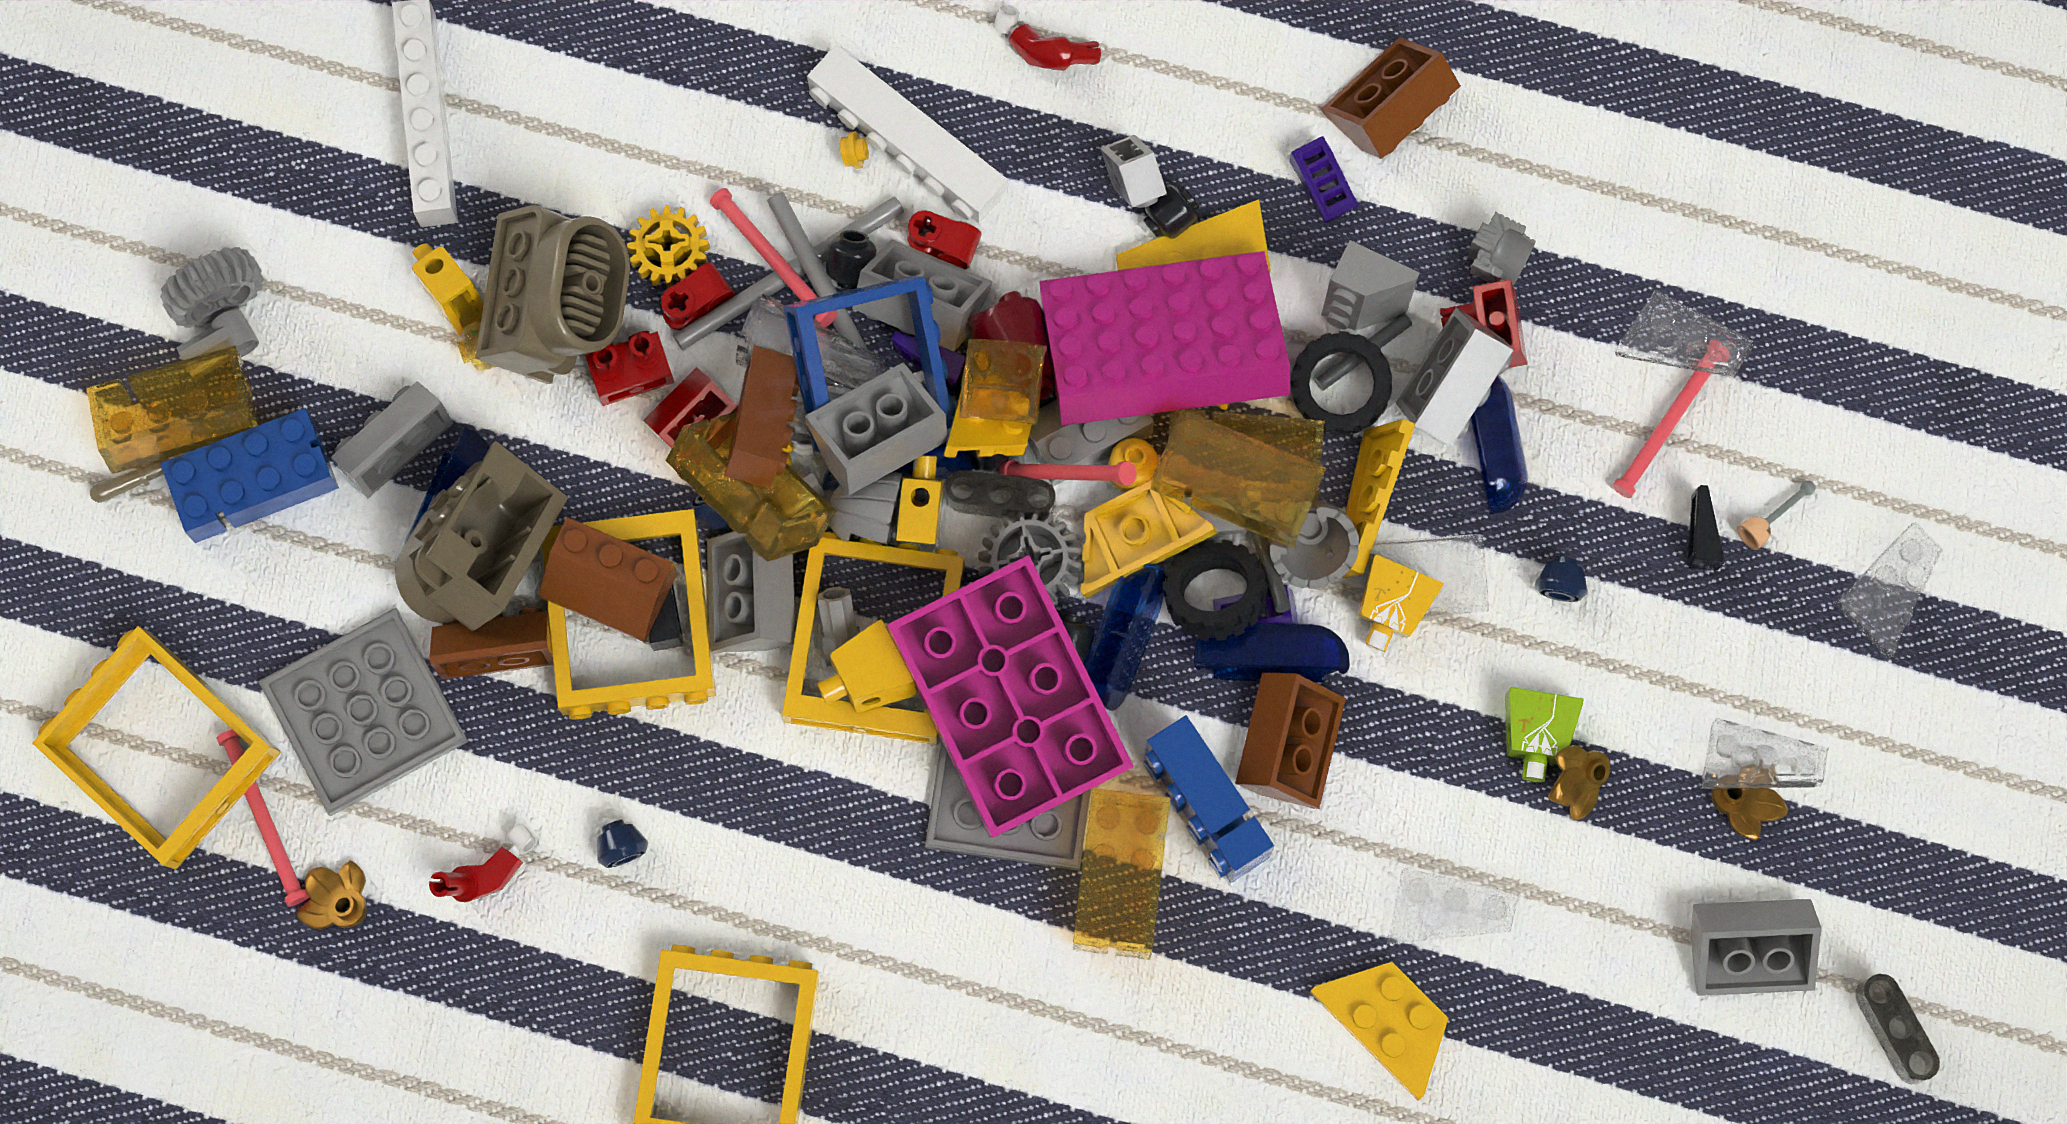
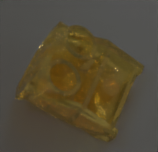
(1000, 382)

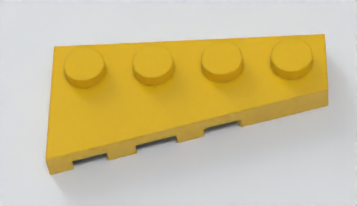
(1222, 235)
(1373, 482)

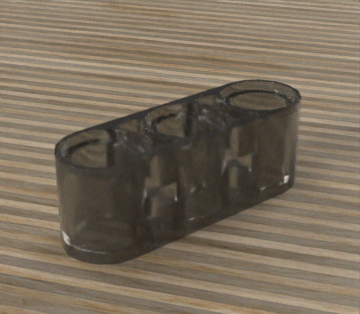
(986, 483)
(1915, 1038)

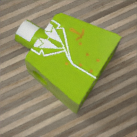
(1539, 728)

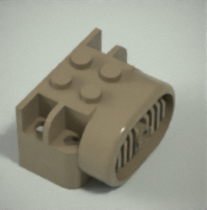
(551, 292)
(477, 541)

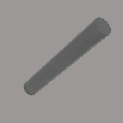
(1351, 361)
(1272, 577)

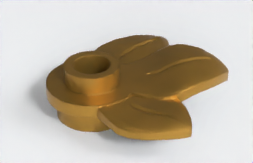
(1580, 779)
(1749, 809)
(329, 895)

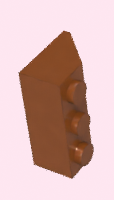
(1392, 96)
(606, 579)
(494, 647)
(1290, 739)

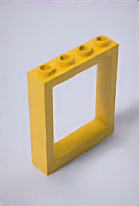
(656, 693)
(87, 701)
(840, 715)
(724, 963)

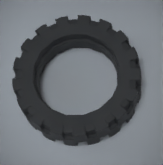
(1351, 344)
(1225, 621)

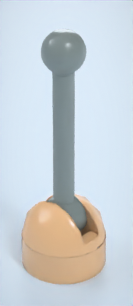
(1756, 530)

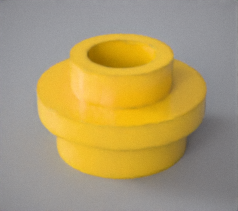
(854, 150)

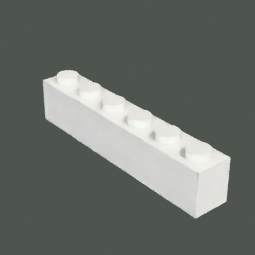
(424, 113)
(907, 135)

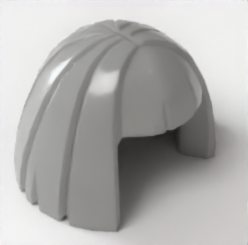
(867, 511)
(1322, 550)

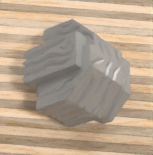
(1500, 250)

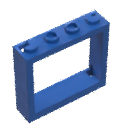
(807, 354)

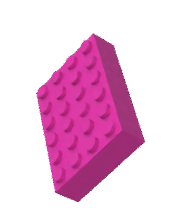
(1164, 338)
(1009, 696)

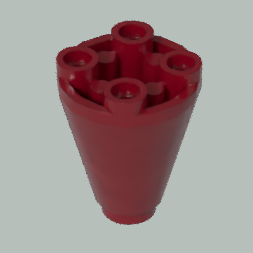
(1016, 320)

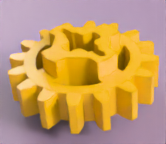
(682, 247)

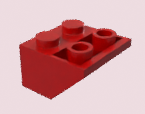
(691, 401)

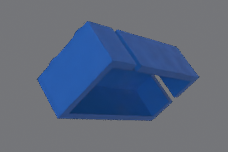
(249, 475)
(1207, 799)

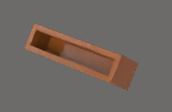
(763, 418)

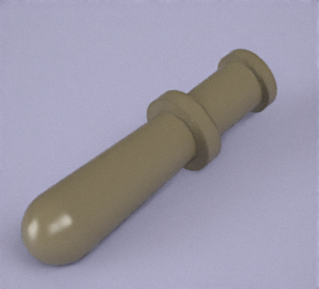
(142, 475)

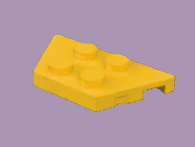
(986, 436)
(1134, 532)
(1389, 1021)

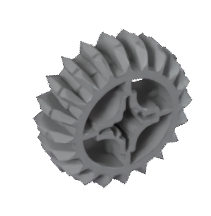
(211, 286)
(1047, 556)

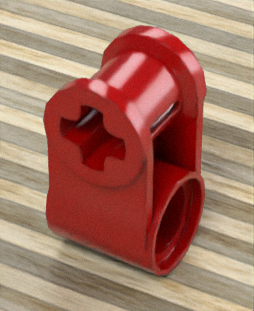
(947, 239)
(697, 294)

